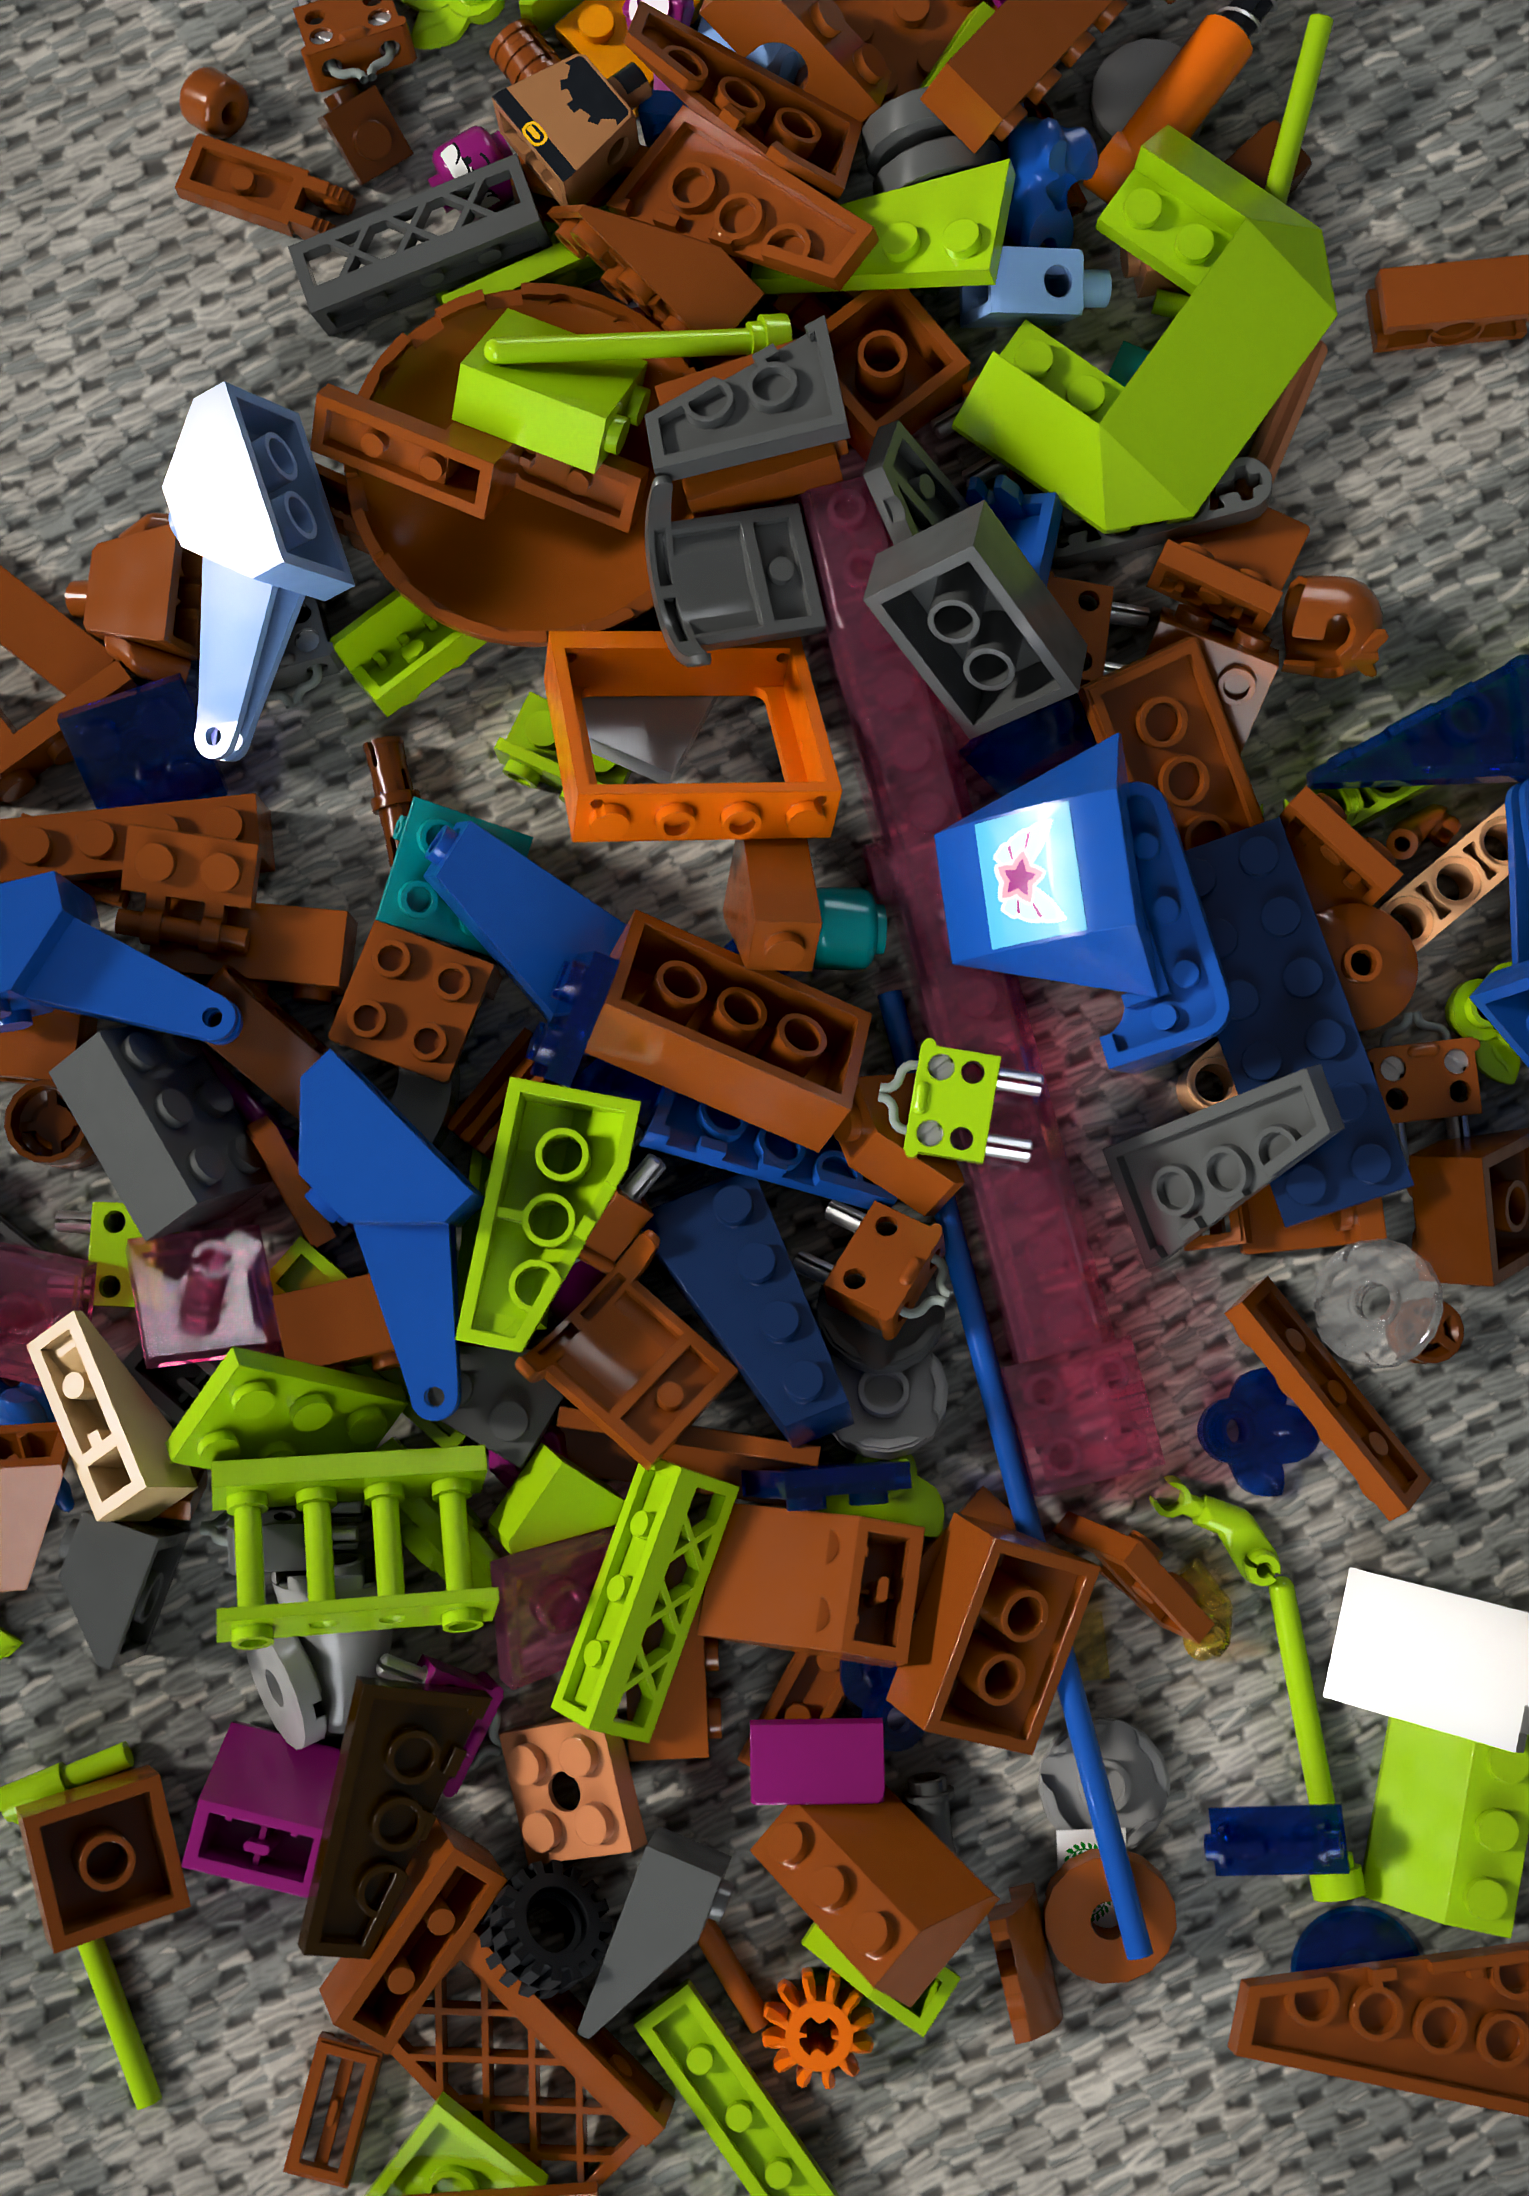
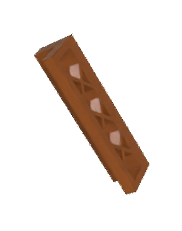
(700, 1449)

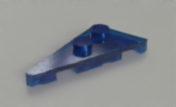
(1461, 739)

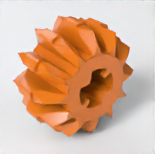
(815, 2051)

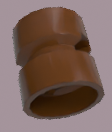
(45, 1129)

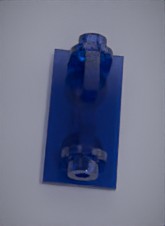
(1277, 1840)

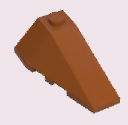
(748, 101)

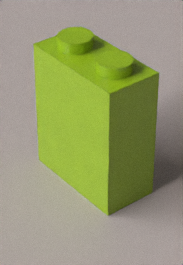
(553, 408)

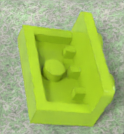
(400, 651)

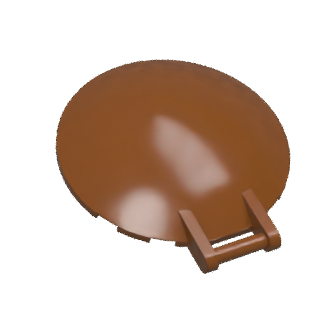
(529, 560)

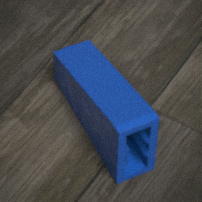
(517, 909)

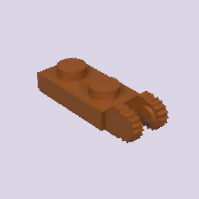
(258, 188)

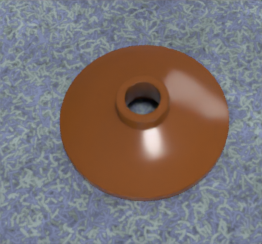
(1392, 959)

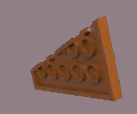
(1410, 2024)

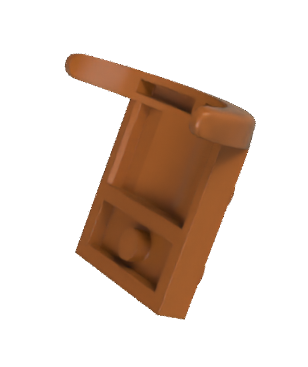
(631, 1361)

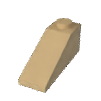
(107, 1424)

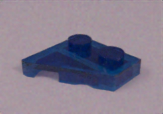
(808, 1486)

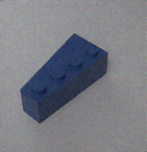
(744, 1289)

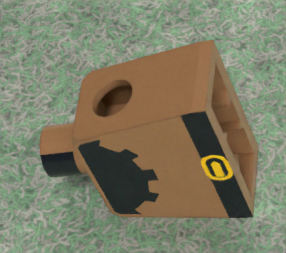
(573, 124)

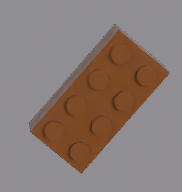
(730, 1033)

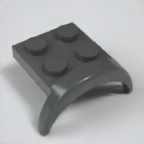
(728, 577)

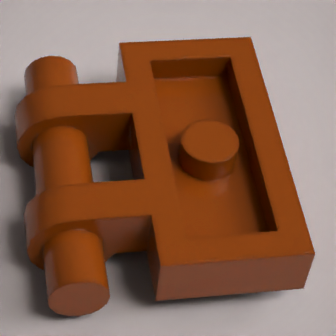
(190, 868)

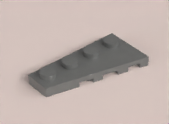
(1214, 1160)

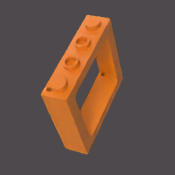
(643, 666)

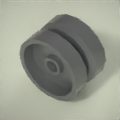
(911, 145)

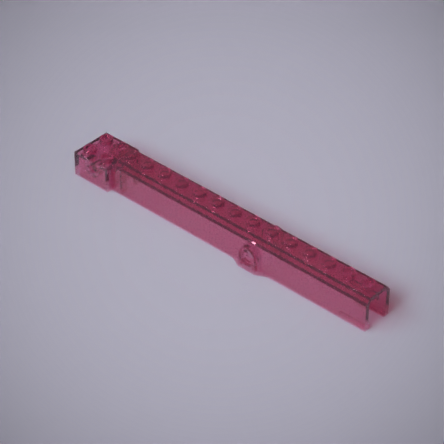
(1069, 1378)

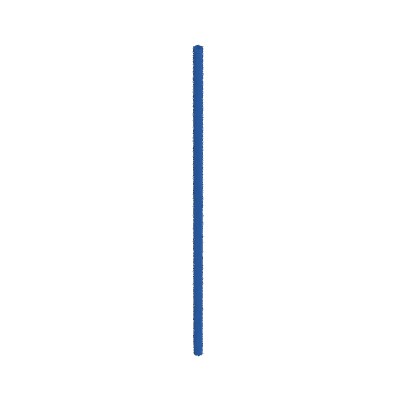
(1027, 1521)

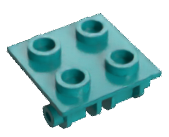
(408, 897)

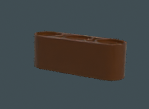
(271, 1045)

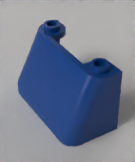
(1189, 973)

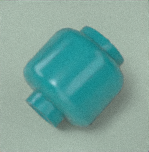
(850, 930)

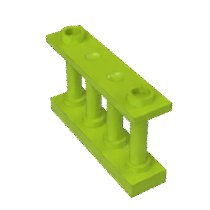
(315, 1488)

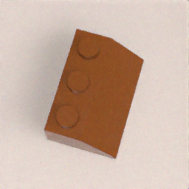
(992, 1635)
(877, 1888)

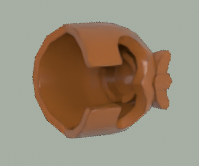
(1331, 627)

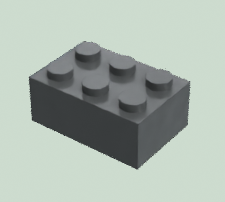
(976, 621)
(161, 1128)

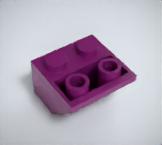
(263, 1810)

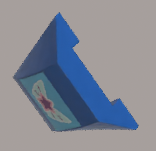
(1051, 880)

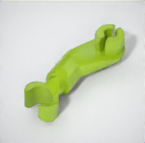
(1235, 1527)

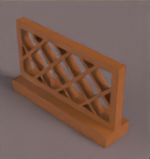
(597, 2063)

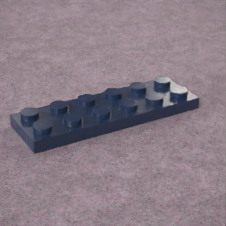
(1293, 1017)

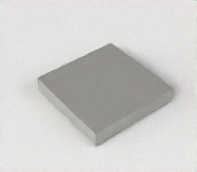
(646, 731)

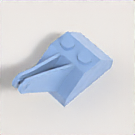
(260, 518)

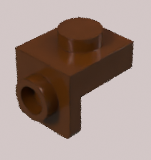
(364, 131)

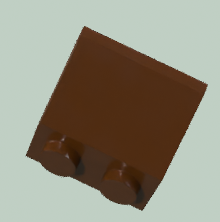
(1473, 1206)

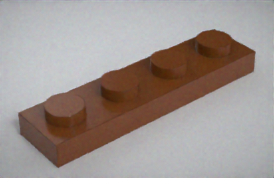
(1328, 1399)

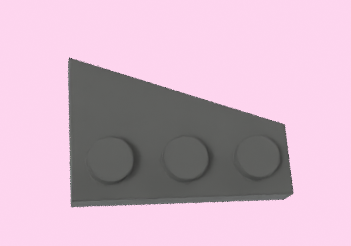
(766, 410)

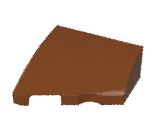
(1025, 1965)

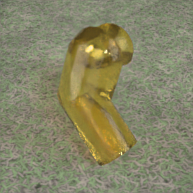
(1215, 1605)

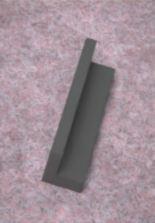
(424, 268)

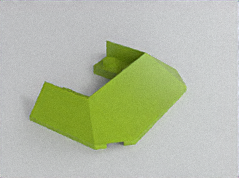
(1209, 380)

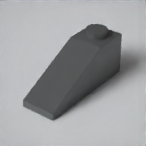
(662, 1918)

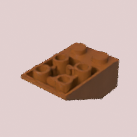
(665, 273)
(815, 1584)

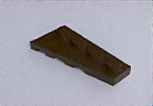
(387, 1781)

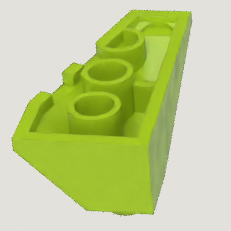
(545, 1192)

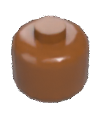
(214, 102)

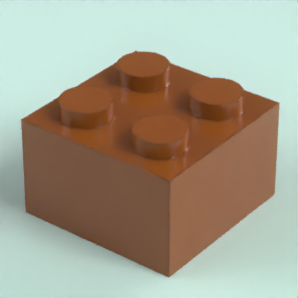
(892, 364)
(102, 1857)

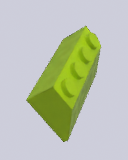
(1448, 1828)

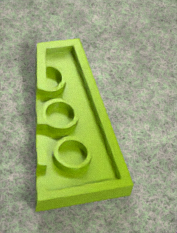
(927, 233)

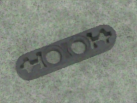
(1230, 512)

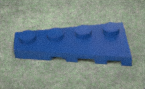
(723, 1141)

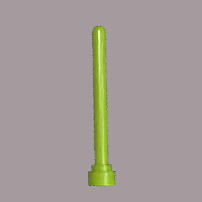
(755, 336)
(1309, 1732)

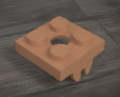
(608, 1809)

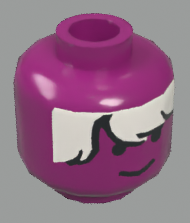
(467, 153)

